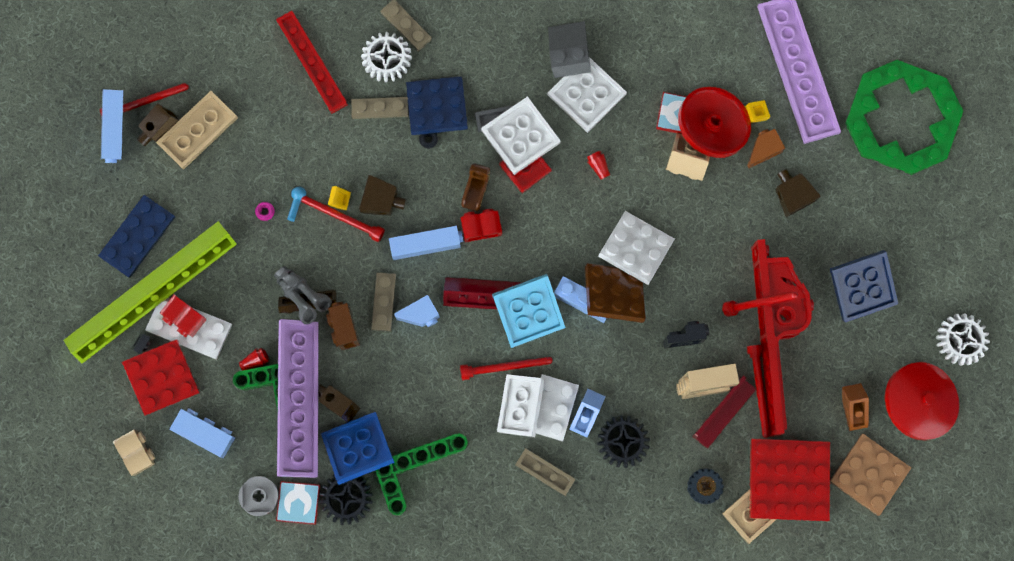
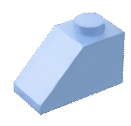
(419, 313)
(587, 413)

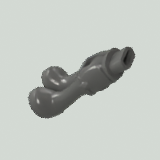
(294, 285)

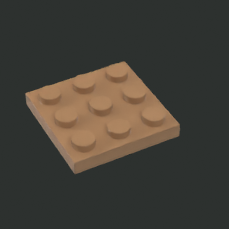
(870, 474)

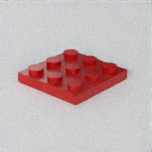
(160, 377)

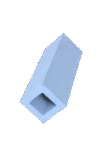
(111, 125)
(425, 242)

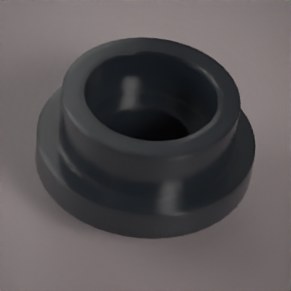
(428, 145)

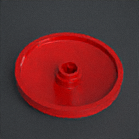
(714, 122)
(922, 401)

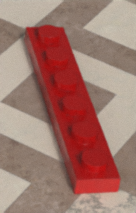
(311, 62)

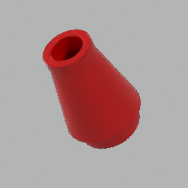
(598, 164)
(254, 359)

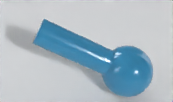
(297, 194)

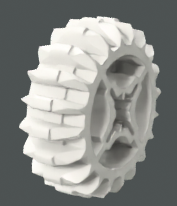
(393, 57)
(970, 326)

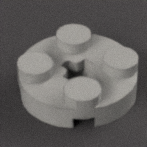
(251, 504)

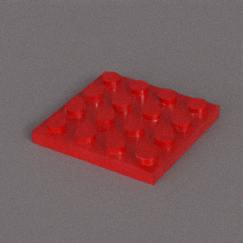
(790, 480)

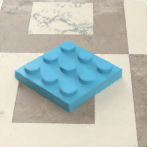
(528, 310)

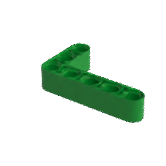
(252, 379)
(414, 463)

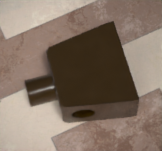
(156, 124)
(795, 192)
(380, 198)
(337, 403)

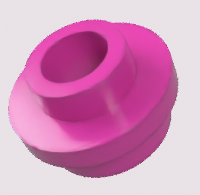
(264, 205)

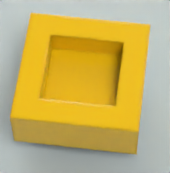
(757, 111)
(339, 198)

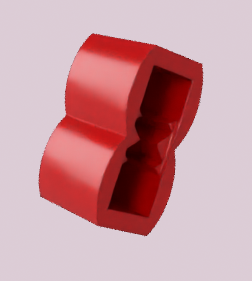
(481, 225)
(183, 316)

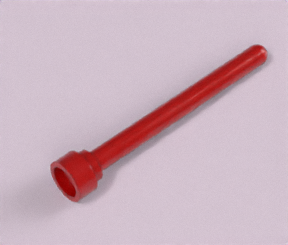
(154, 97)
(374, 232)
(732, 308)
(755, 353)
(469, 371)

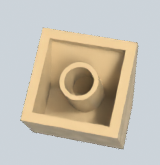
(687, 160)

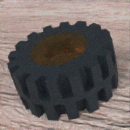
(699, 488)

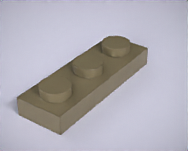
(406, 25)
(379, 108)
(383, 302)
(545, 472)

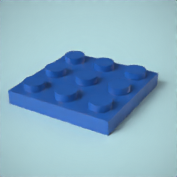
(357, 448)

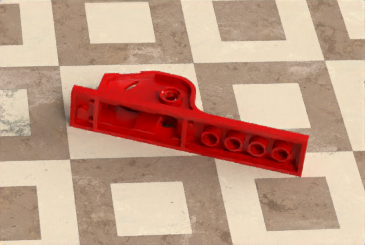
(797, 315)

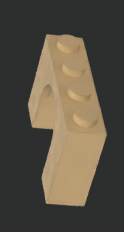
(707, 381)

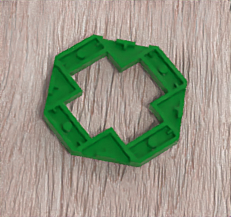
(916, 80)

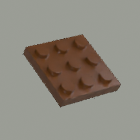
(614, 294)

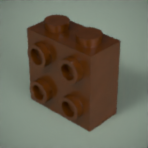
(342, 322)

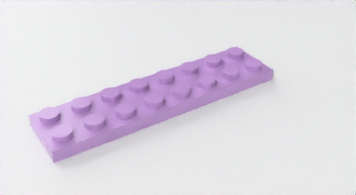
(799, 70)
(297, 399)

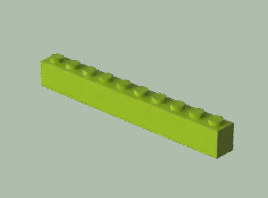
(149, 292)

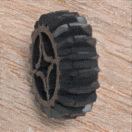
(622, 432)
(344, 507)

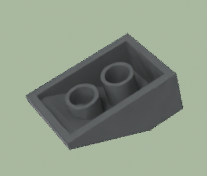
(569, 49)

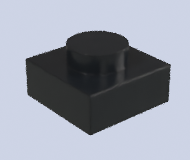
(141, 343)

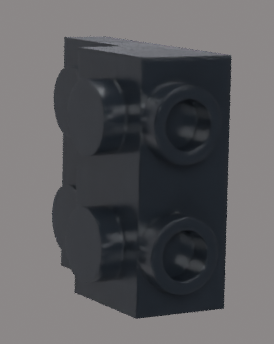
(691, 334)

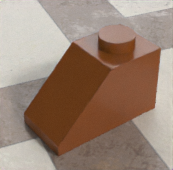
(765, 147)
(856, 406)

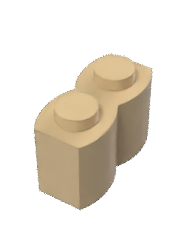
(134, 452)

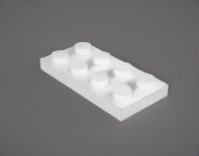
(206, 341)

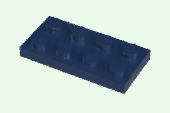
(136, 236)

